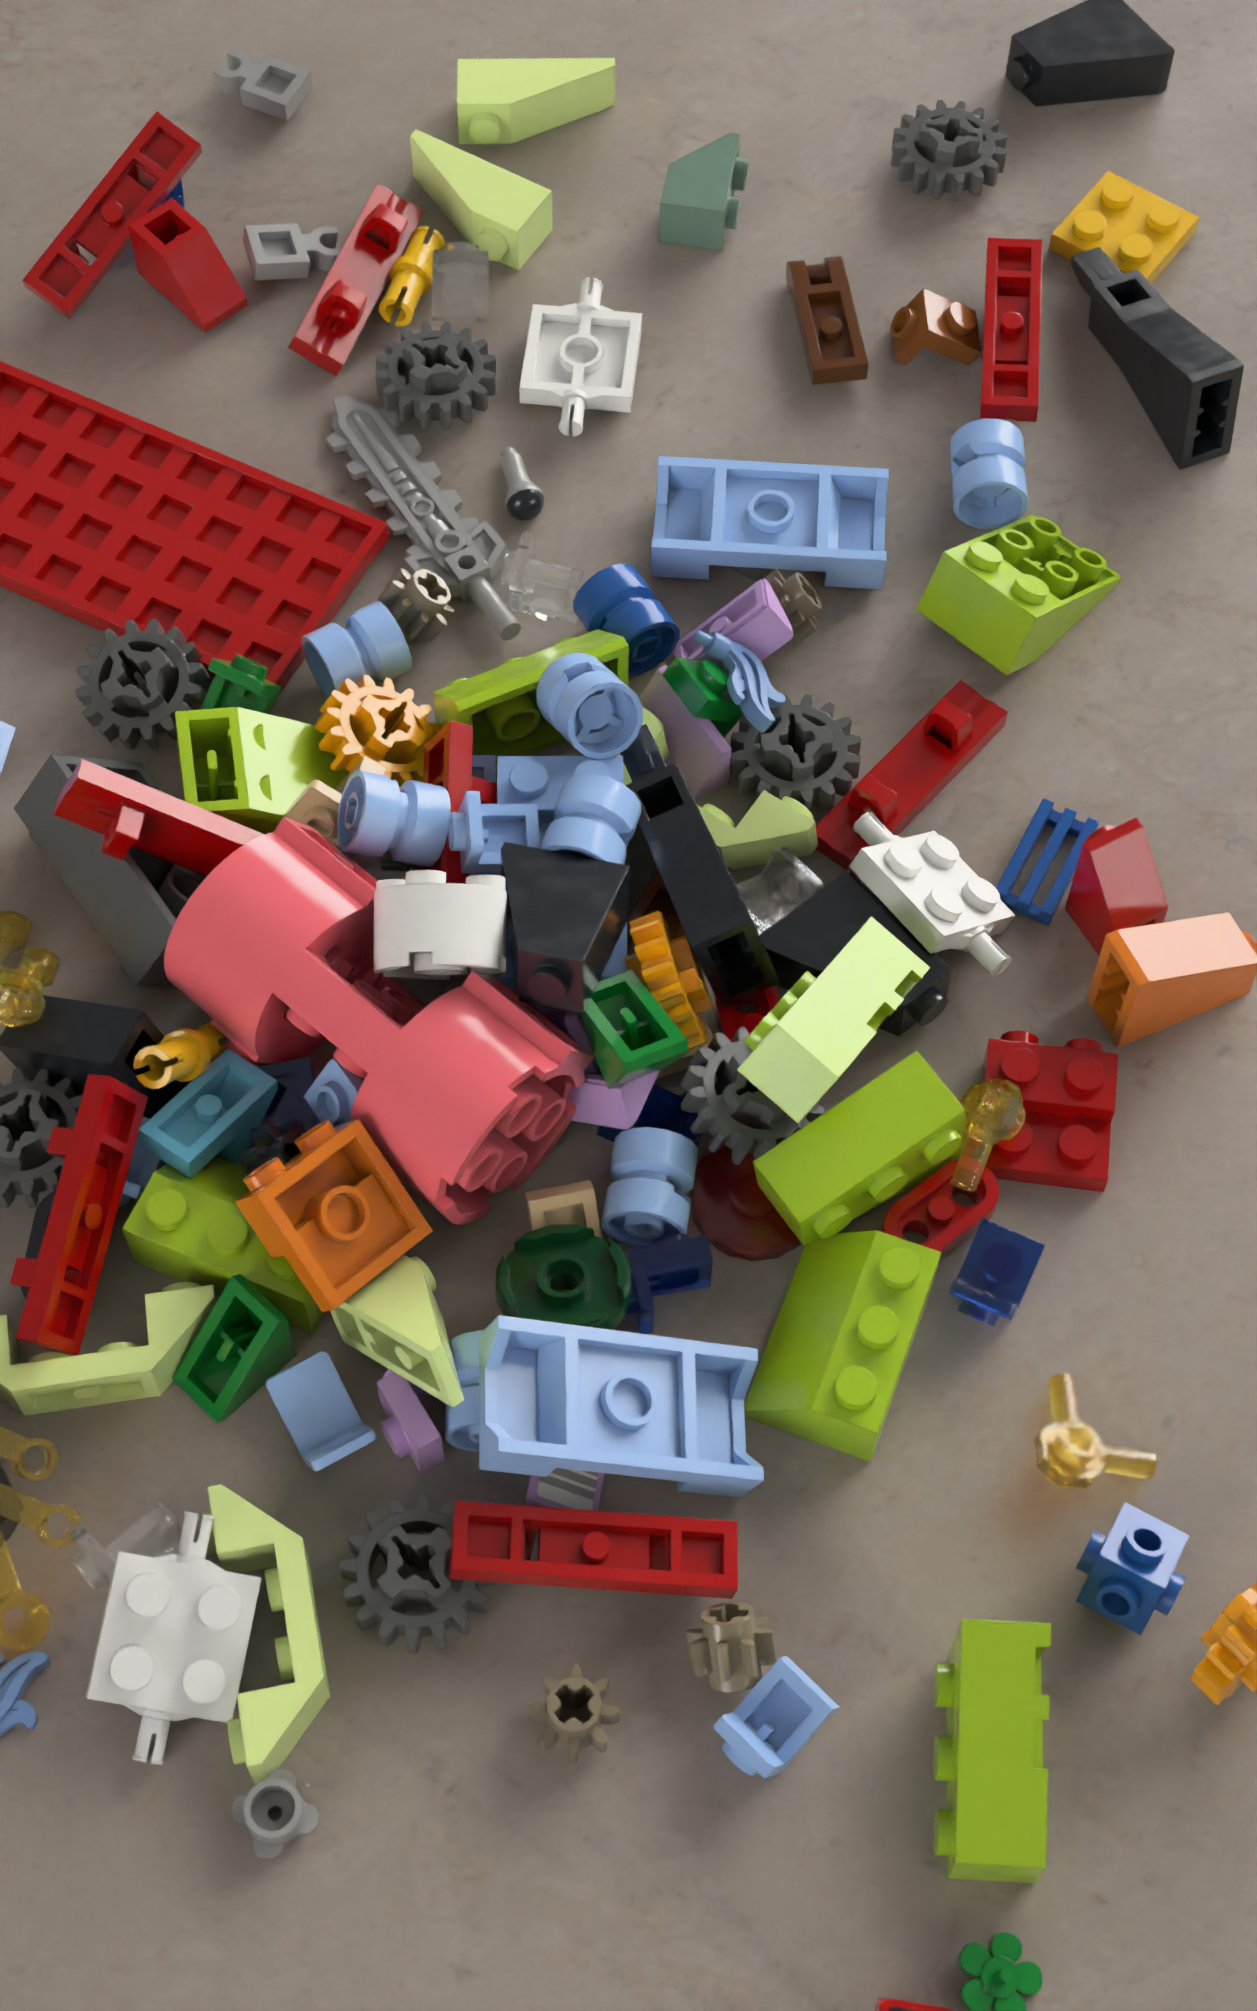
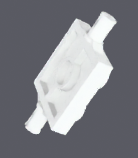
(581, 357)
(933, 892)
(173, 1637)

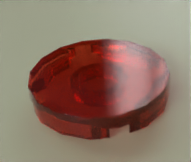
(736, 1211)

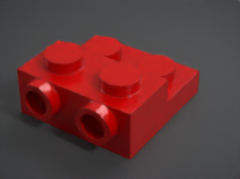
(1067, 1110)

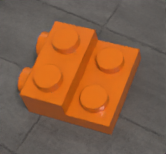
(333, 1211)

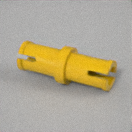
(411, 276)
(179, 1056)

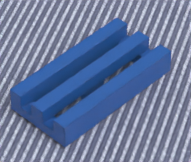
(1063, 825)

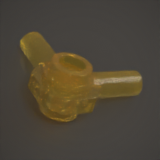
(992, 1115)
(1074, 1453)

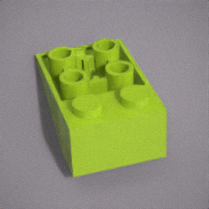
(1015, 591)
(249, 763)

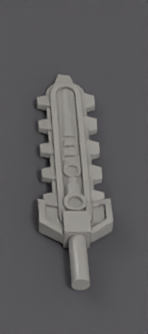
(453, 548)

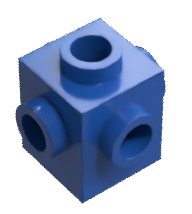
(1132, 1569)

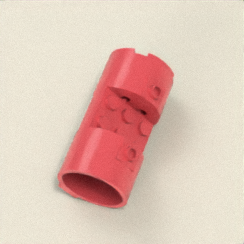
(451, 1089)

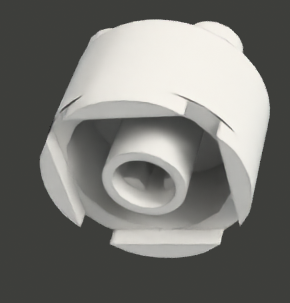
(440, 927)

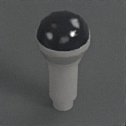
(523, 497)

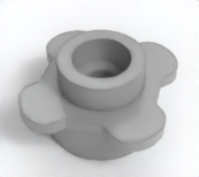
(275, 1792)

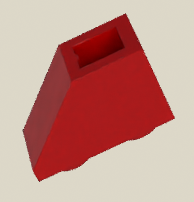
(185, 265)
(1115, 883)

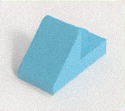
(211, 1115)

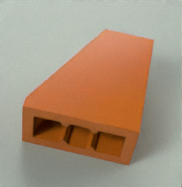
(1169, 974)

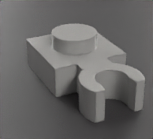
(266, 86)
(285, 253)

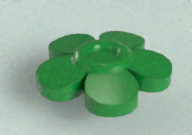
(998, 1979)

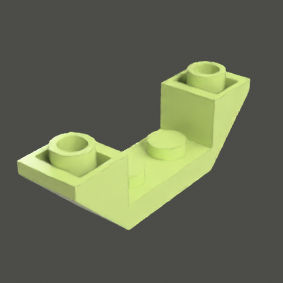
(763, 829)
(118, 1369)
(278, 1715)

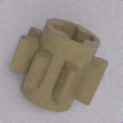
(798, 602)
(418, 603)
(731, 1646)
(575, 1693)

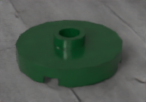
(565, 1259)

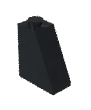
(1089, 55)
(561, 922)
(826, 923)
(87, 1039)

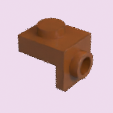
(937, 325)

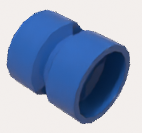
(624, 605)

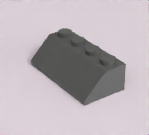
(126, 900)

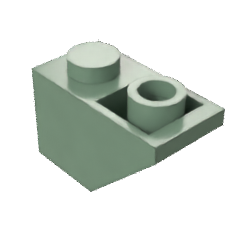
(700, 195)

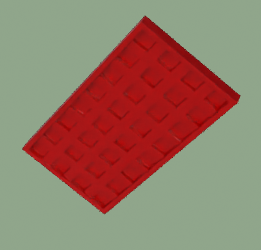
(151, 526)

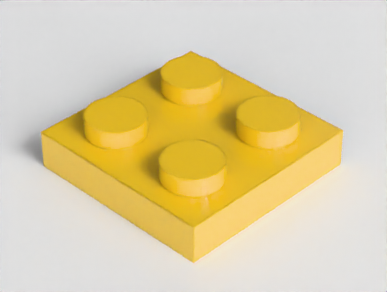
(1128, 225)

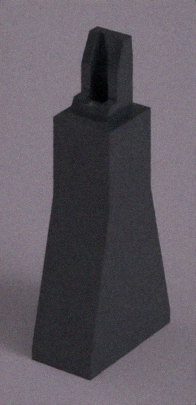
(1172, 366)
(697, 877)

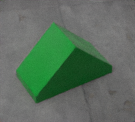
(629, 1030)
(235, 1350)

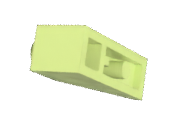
(527, 96)
(483, 200)
(402, 1328)

